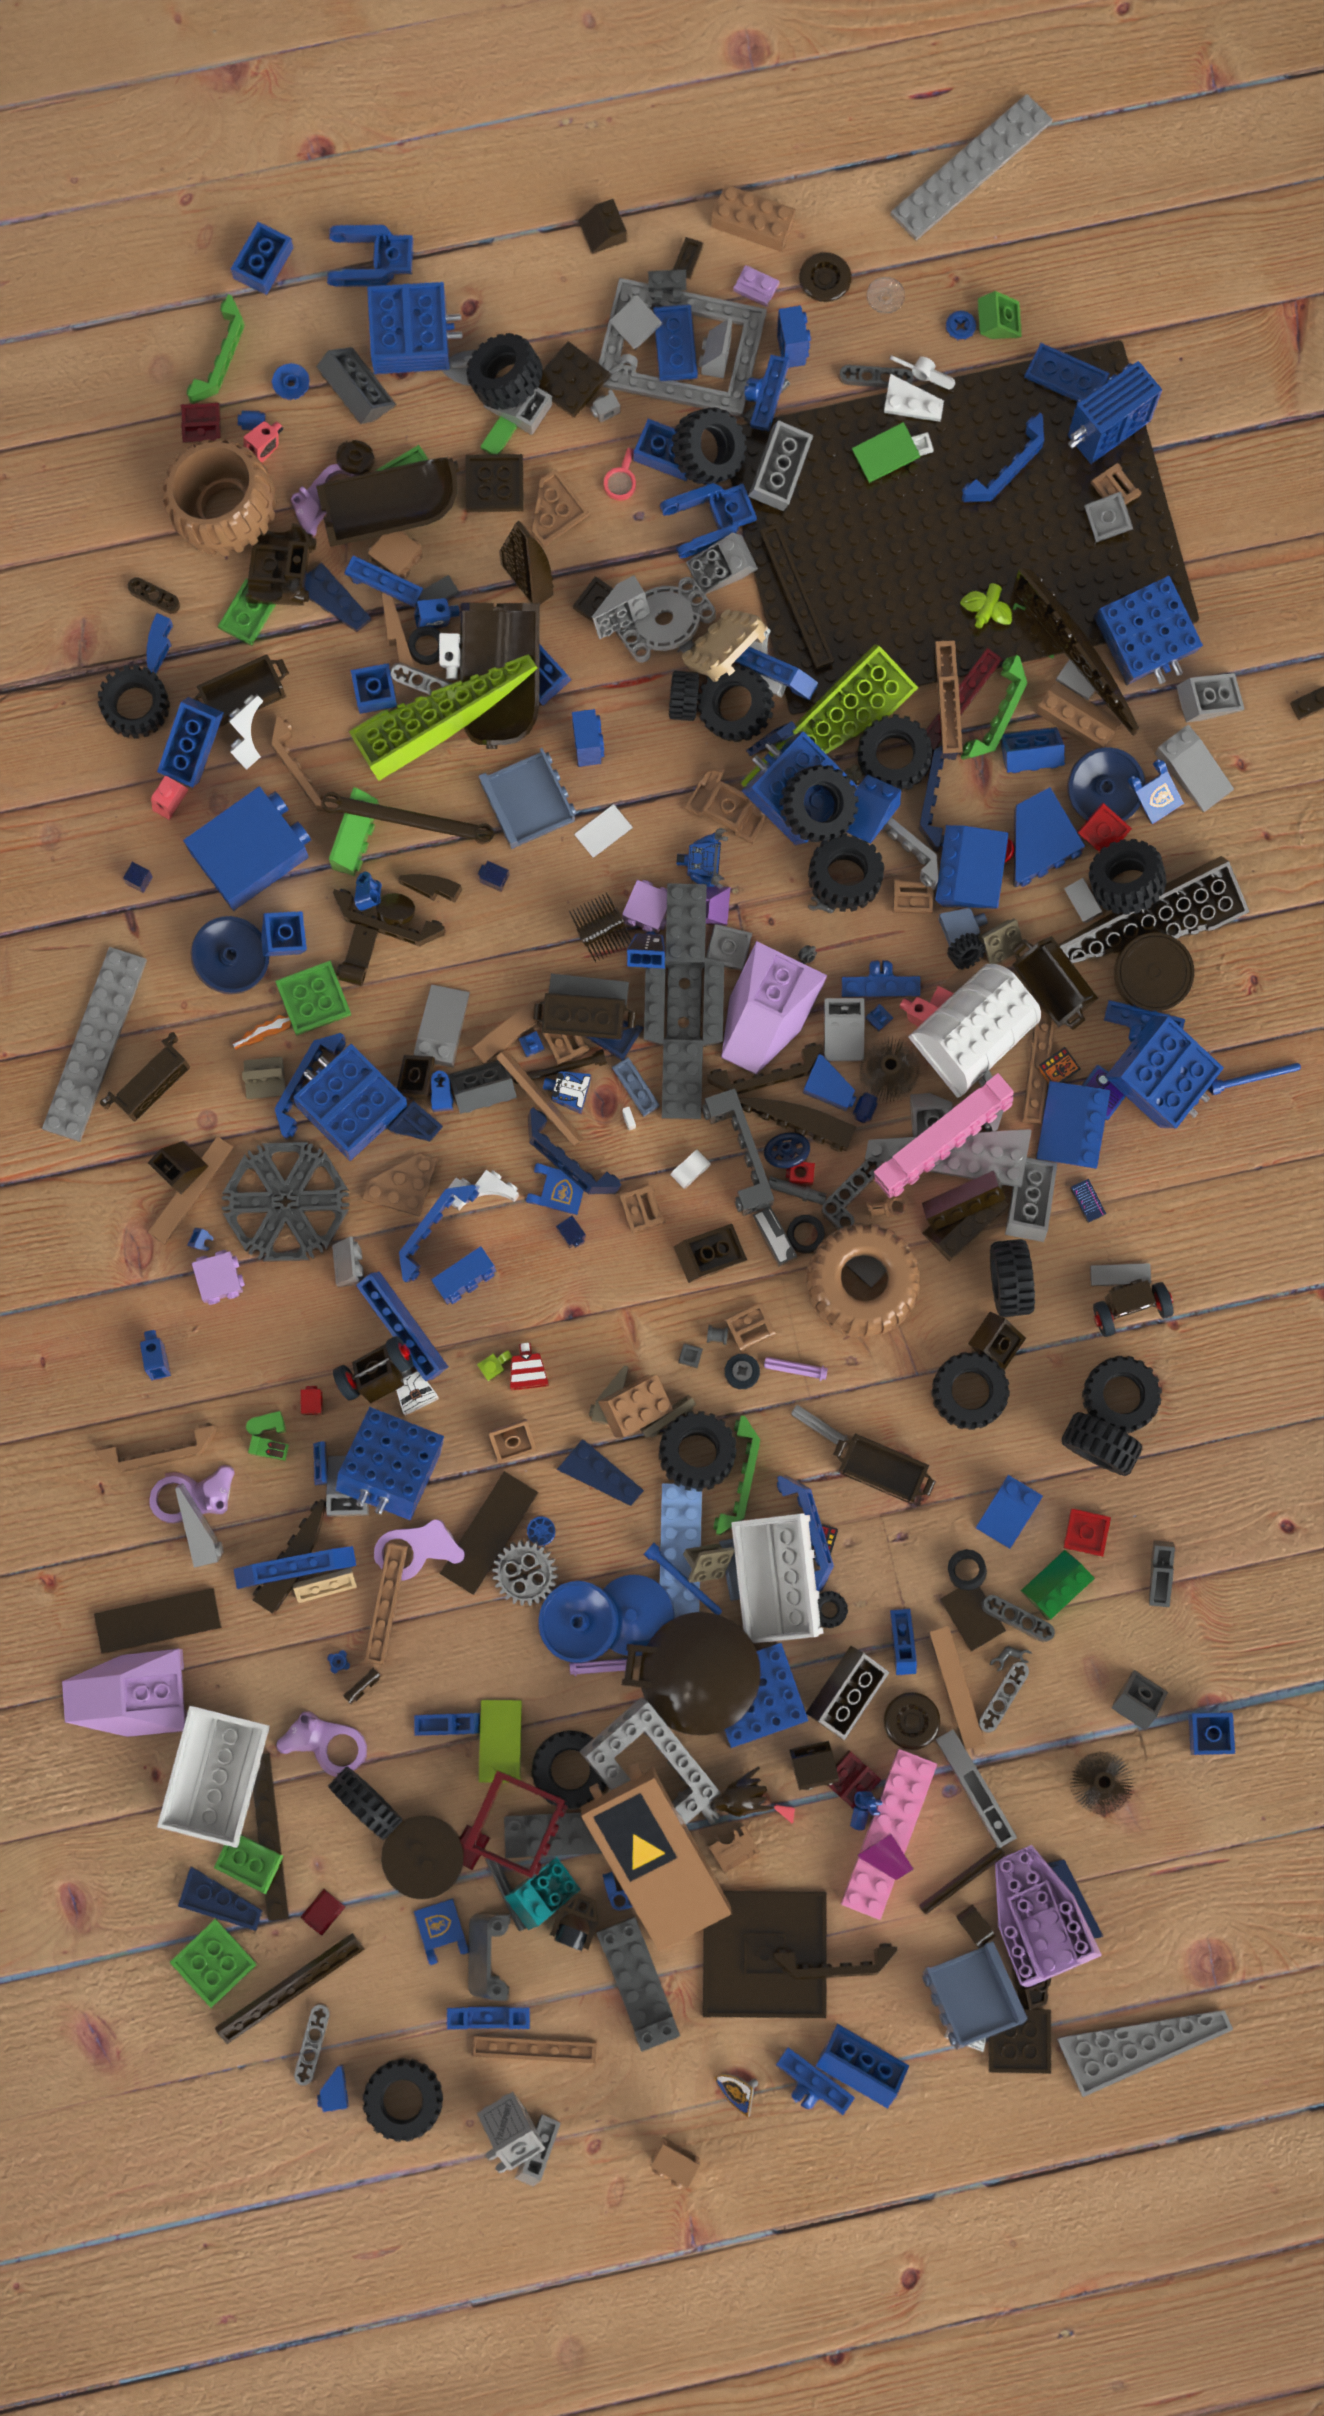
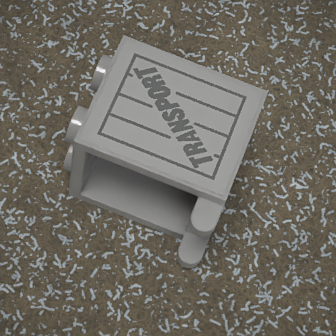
(510, 2132)

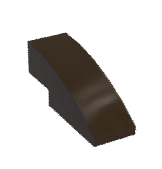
(431, 886)

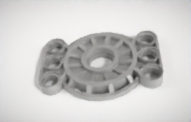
(681, 628)

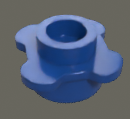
(335, 1667)

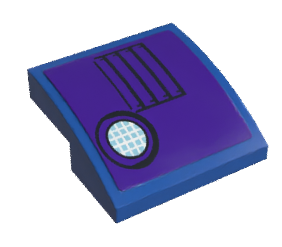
(1097, 1080)

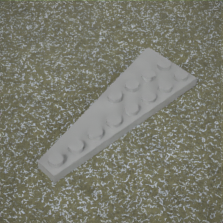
(979, 1155)
(1117, 2053)

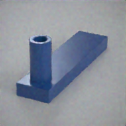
(383, 581)

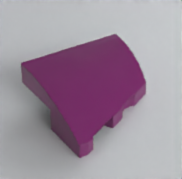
(887, 1857)

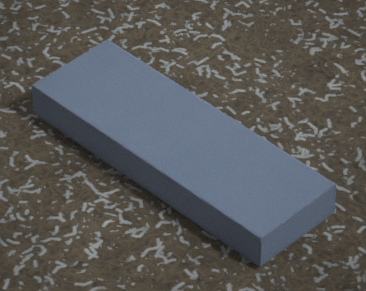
(635, 1087)

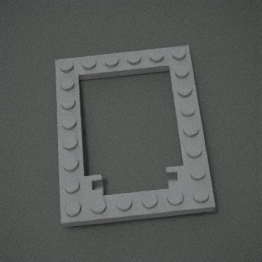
(626, 380)

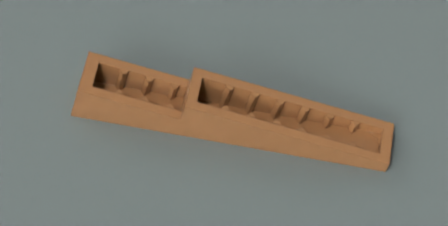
(395, 633)
(948, 696)
(956, 1687)

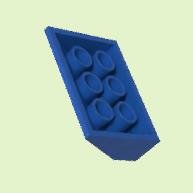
(971, 867)
(1073, 1124)

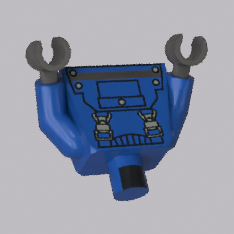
(704, 859)

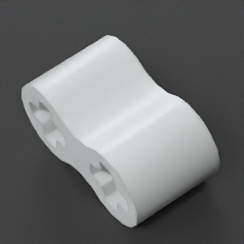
(690, 1169)

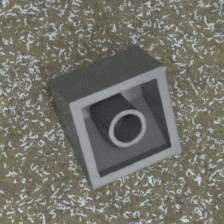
(1139, 1700)

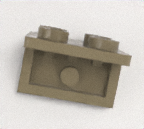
(1001, 941)
(264, 1077)
(708, 1562)

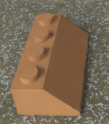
(1078, 716)

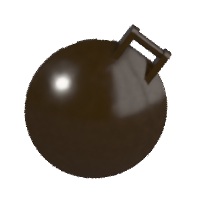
(697, 1673)

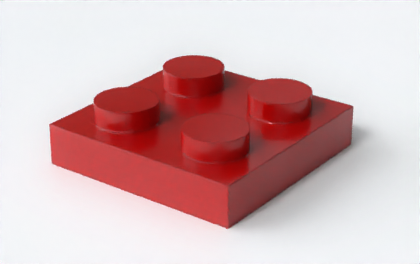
(1103, 828)
(1087, 1532)

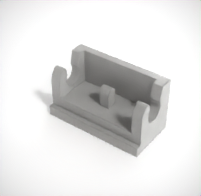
(1083, 901)

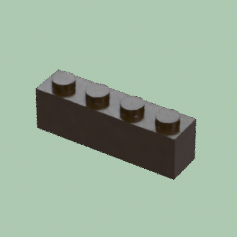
(963, 1200)

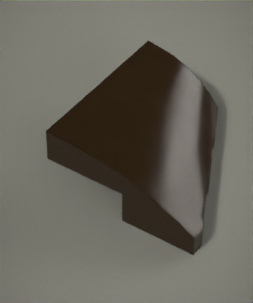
(1032, 1996)

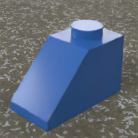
(334, 2092)

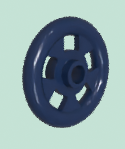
(787, 1150)

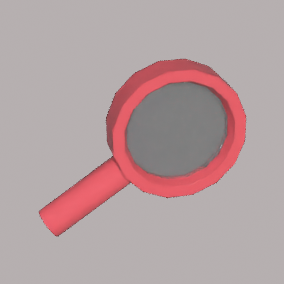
(620, 481)

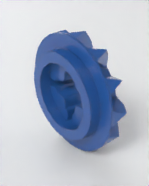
(960, 317)

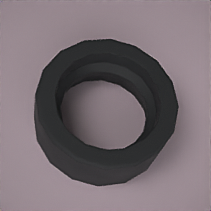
(416, 634)
(805, 1219)
(970, 1584)

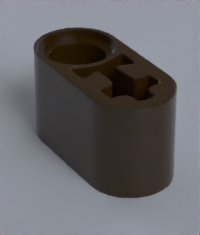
(975, 1926)

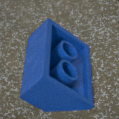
(1032, 750)

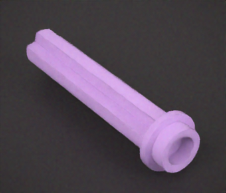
(796, 1368)
(598, 1666)

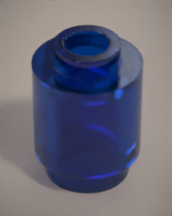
(865, 1107)

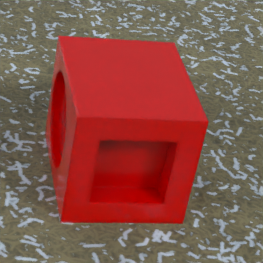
(808, 1179)
(311, 1401)

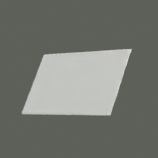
(603, 830)

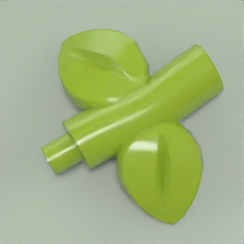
(988, 606)

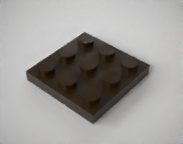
(572, 379)
(494, 483)
(1023, 2047)

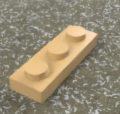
(324, 1585)

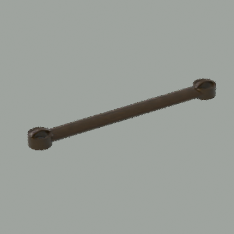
(407, 818)

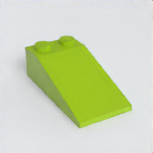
(500, 1739)

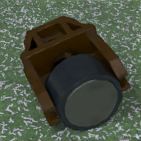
(570, 1936)

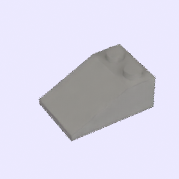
(716, 350)
(1209, 697)

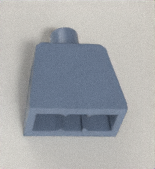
(960, 922)

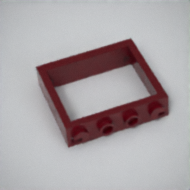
(485, 1810)

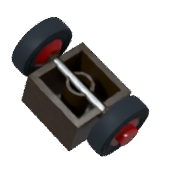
(1129, 1300)
(375, 1372)

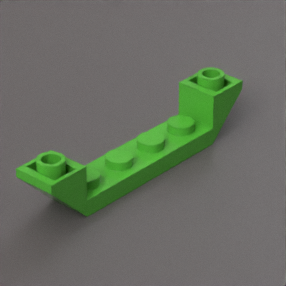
(201, 390)
(1014, 672)
(746, 1431)

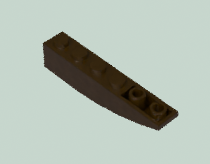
(803, 1120)
(273, 1594)

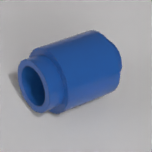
(250, 419)

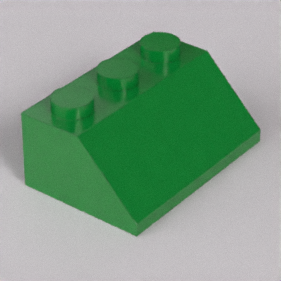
(1057, 1584)

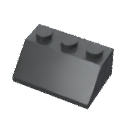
(482, 1086)

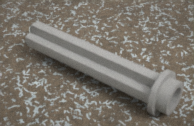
(818, 1425)

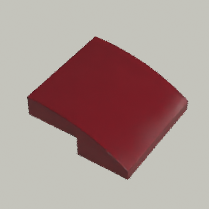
(200, 422)
(853, 1777)

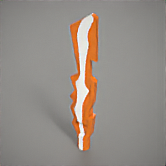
(261, 1031)

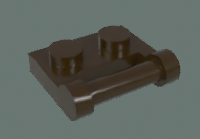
(356, 1691)

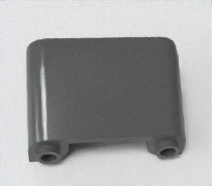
(481, 1930)

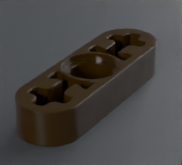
(156, 603)

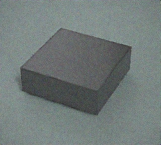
(690, 1356)

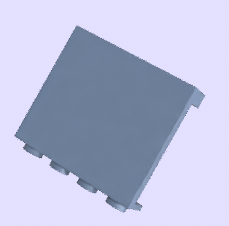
(528, 799)
(974, 1996)

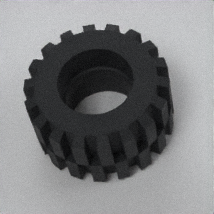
(683, 695)

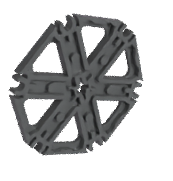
(276, 1186)

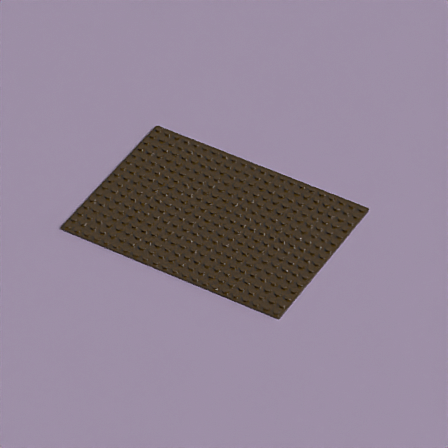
(904, 550)

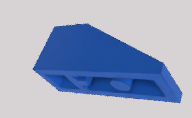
(903, 1642)

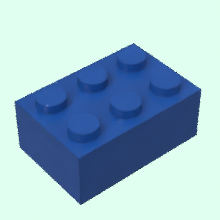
(262, 258)
(793, 336)
(655, 449)
(588, 737)
(464, 1276)

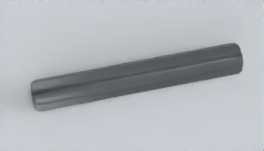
(504, 1888)

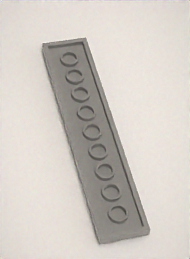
(971, 167)
(94, 1044)

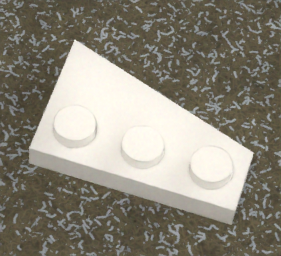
(911, 401)

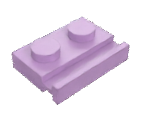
(756, 286)

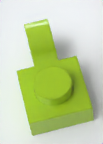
(492, 1365)

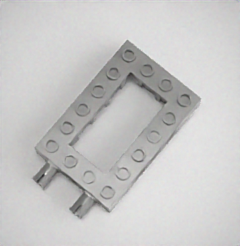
(624, 1730)

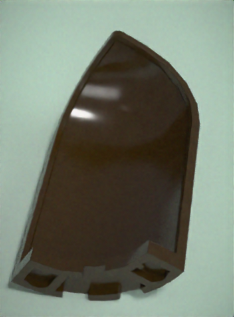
(388, 500)
(489, 640)

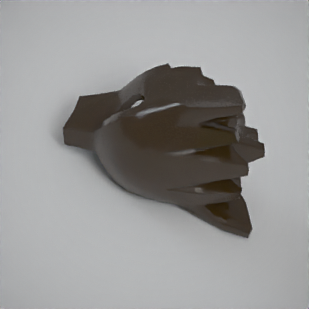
(743, 1797)

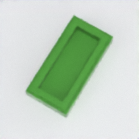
(498, 436)

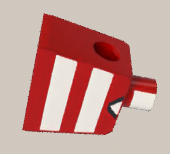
(527, 1370)

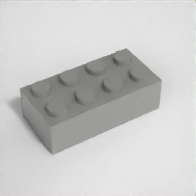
(780, 465)

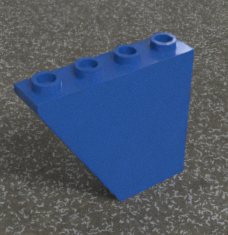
(1042, 837)

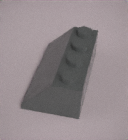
(355, 384)

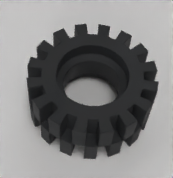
(966, 951)
(842, 1610)

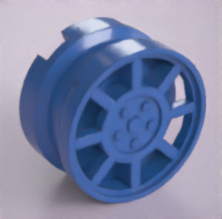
(541, 1530)

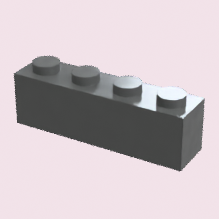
(588, 987)

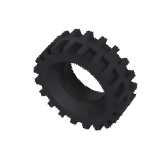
(365, 1803)

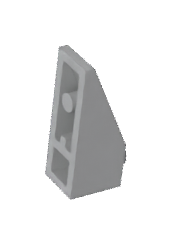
(533, 2169)

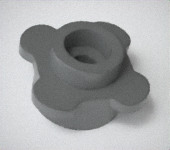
(687, 646)
(807, 954)

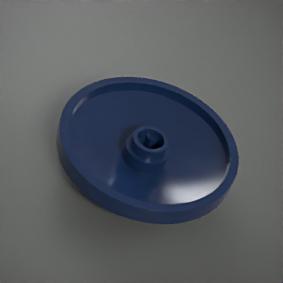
(1103, 778)
(229, 955)

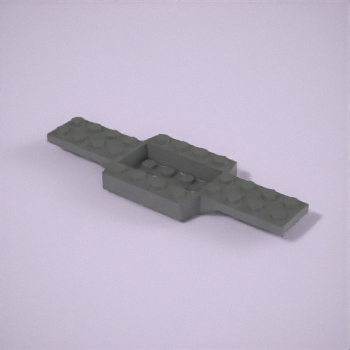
(684, 960)

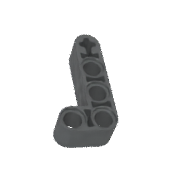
(854, 1190)

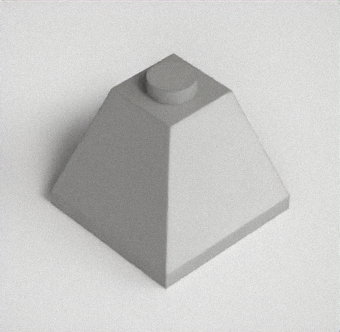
(926, 1110)

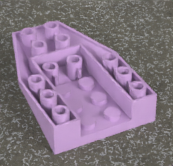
(768, 1007)
(129, 1695)
(1039, 1919)

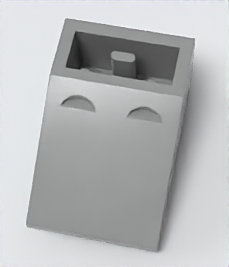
(527, 414)
(722, 563)
(621, 607)
(844, 1029)
(346, 1262)
(338, 1503)

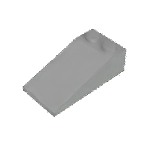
(1194, 768)
(442, 1025)
(1032, 1202)
(200, 1536)

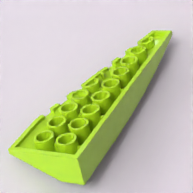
(863, 694)
(412, 729)

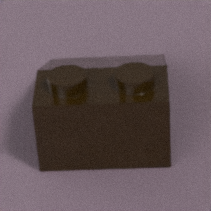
(710, 1253)

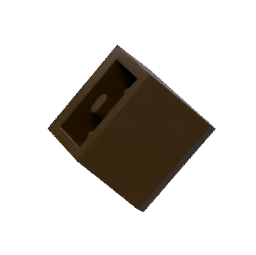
(178, 1165)
(814, 1765)

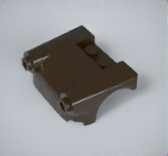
(280, 567)

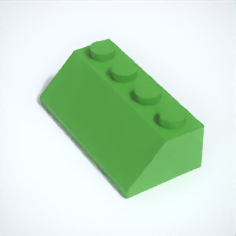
(352, 838)

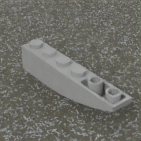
(976, 1789)

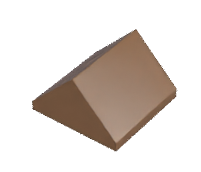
(512, 1441)

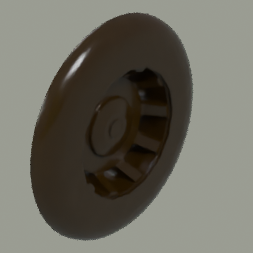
(823, 286)
(912, 1721)

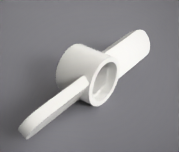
(925, 371)

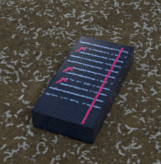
(1088, 1200)

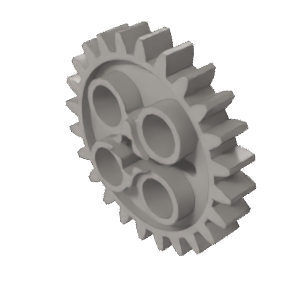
(517, 1556)

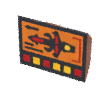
(1059, 1066)

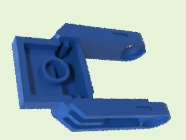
(391, 255)
(729, 509)

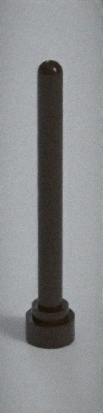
(597, 1058)

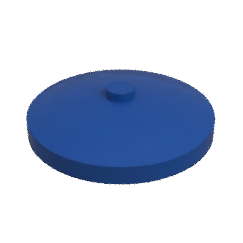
(641, 1609)
(578, 1622)

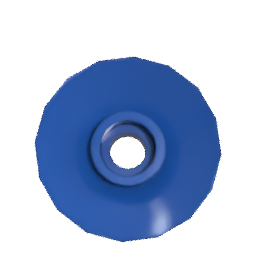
(290, 373)

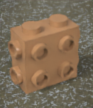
(396, 553)

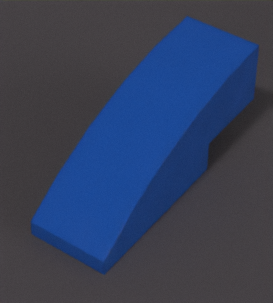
(158, 643)
(447, 1724)

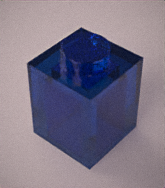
(493, 875)
(137, 877)
(571, 1232)

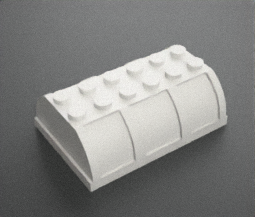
(976, 1026)
(776, 1578)
(213, 1776)

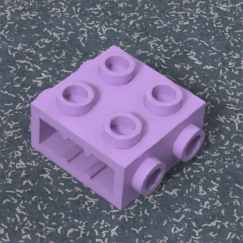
(646, 907)
(218, 1277)

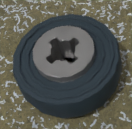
(746, 1377)

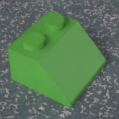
(999, 316)

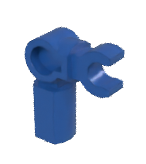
(865, 1804)

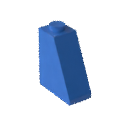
(829, 1086)

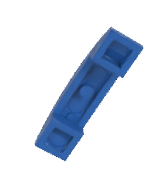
(488, 2017)

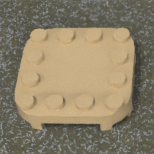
(724, 644)

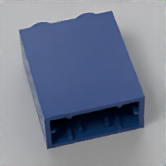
(248, 846)

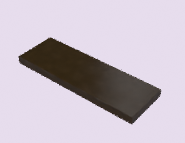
(490, 1532)
(157, 1620)

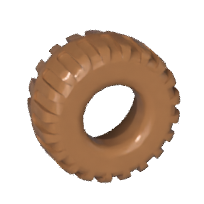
(202, 474)
(857, 1316)

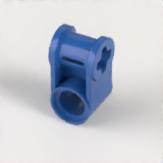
(367, 891)

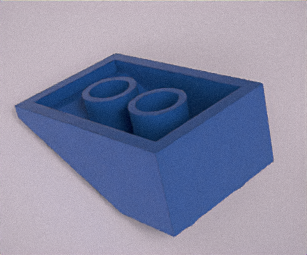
(875, 807)
(1009, 1511)

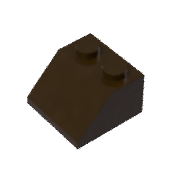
(603, 227)
(415, 1076)
(997, 1339)

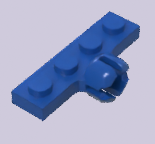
(766, 392)
(880, 983)
(1133, 1017)
(813, 2084)

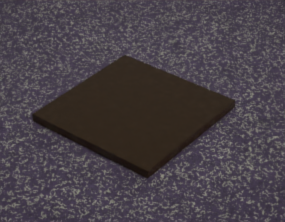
(739, 1951)

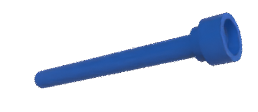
(1219, 1085)
(655, 1554)

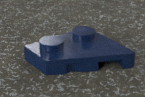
(416, 1123)

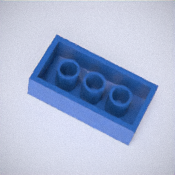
(190, 742)

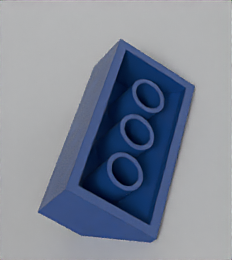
(862, 2066)

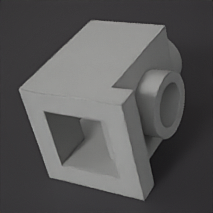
(605, 407)

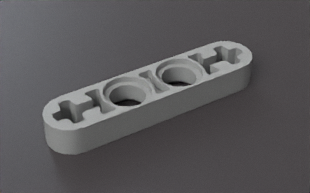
(427, 678)
(1002, 1696)
(315, 2045)

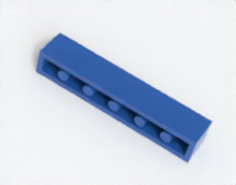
(402, 1324)

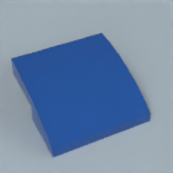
(320, 1463)

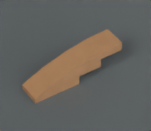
(506, 1034)

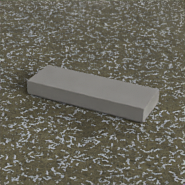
(1119, 1274)

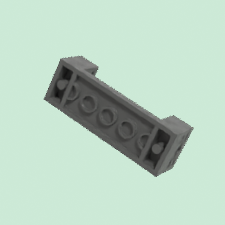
(727, 1106)
(526, 1832)
(638, 1983)

